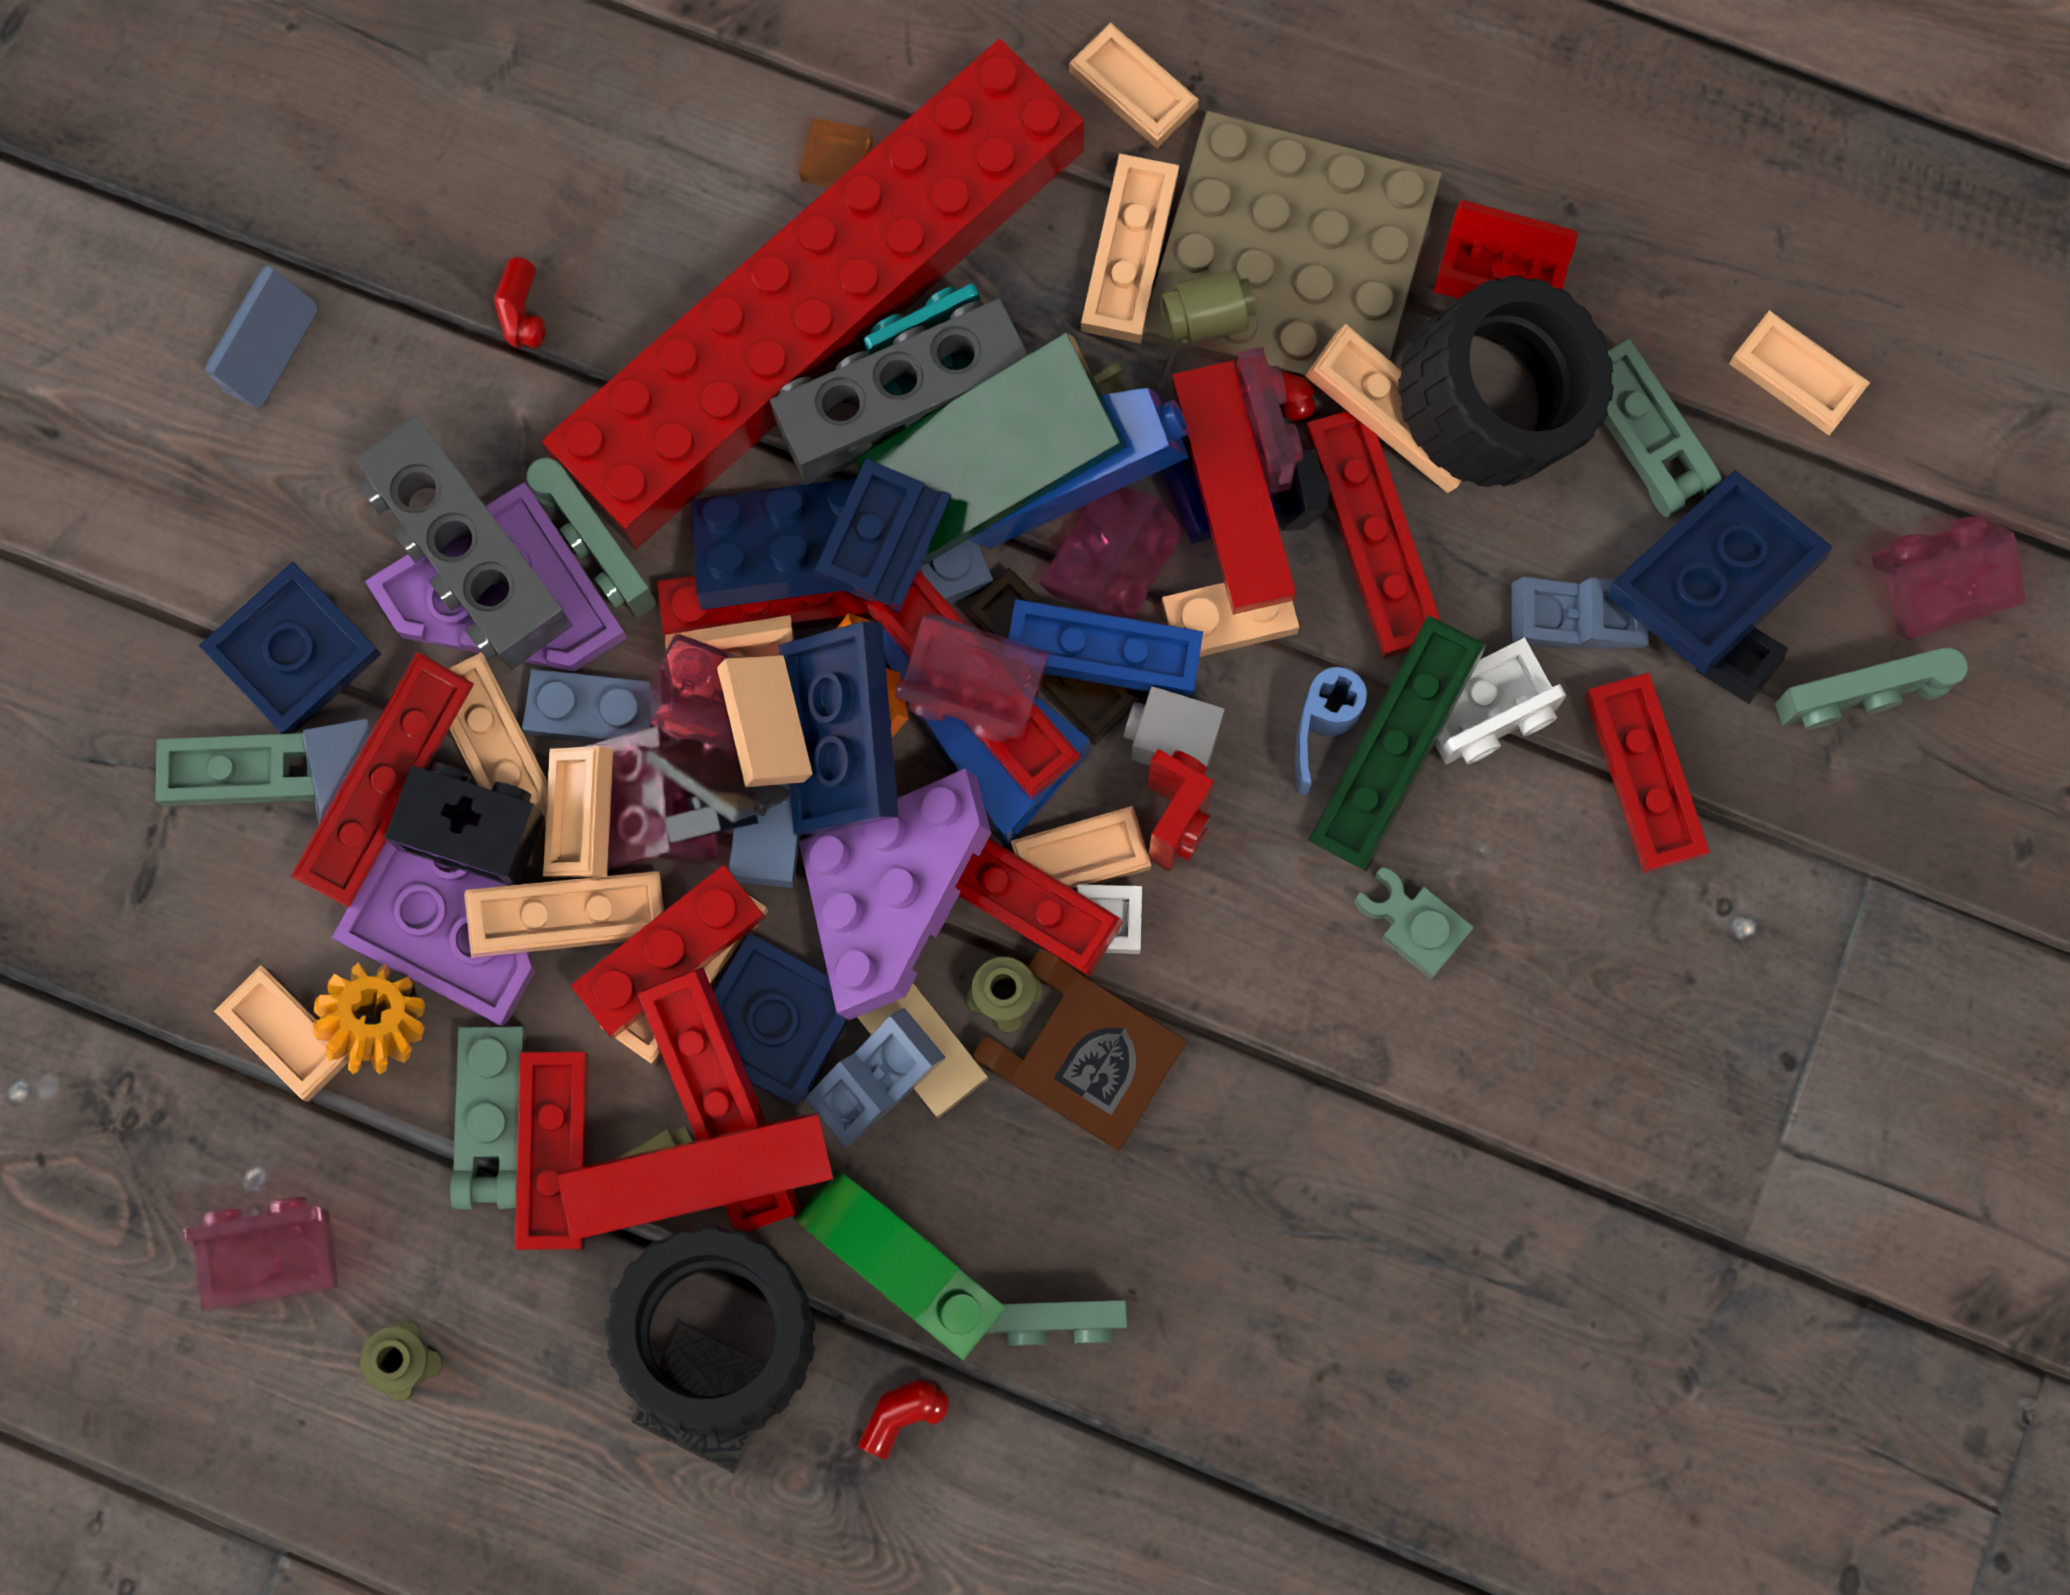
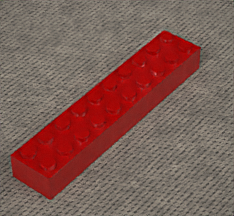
(816, 292)

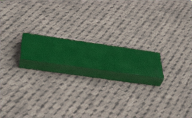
(1397, 743)

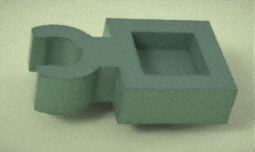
(1421, 928)

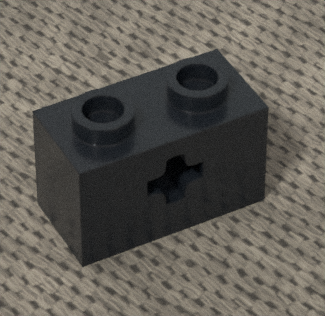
(493, 850)

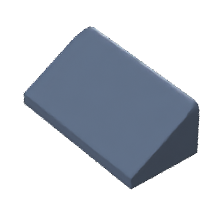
(261, 338)

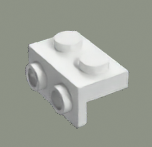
(1501, 696)

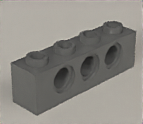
(827, 445)
(413, 461)

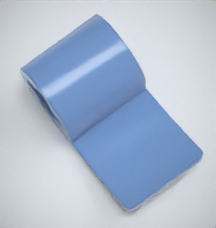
(1324, 722)

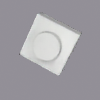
(1127, 905)

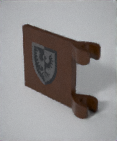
(1091, 1059)

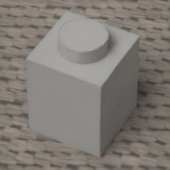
(1173, 724)

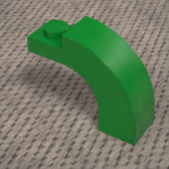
(899, 1263)

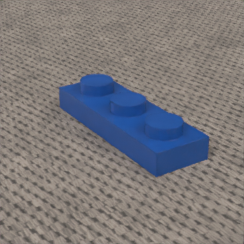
(1109, 647)

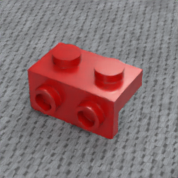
(1500, 244)
(1184, 821)

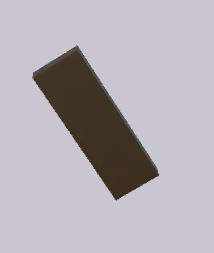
(1086, 704)

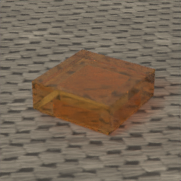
(832, 151)

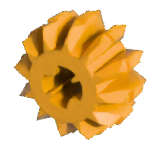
(371, 1042)

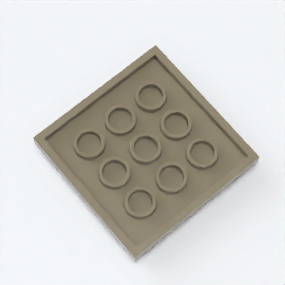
(1312, 228)

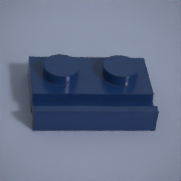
(882, 535)

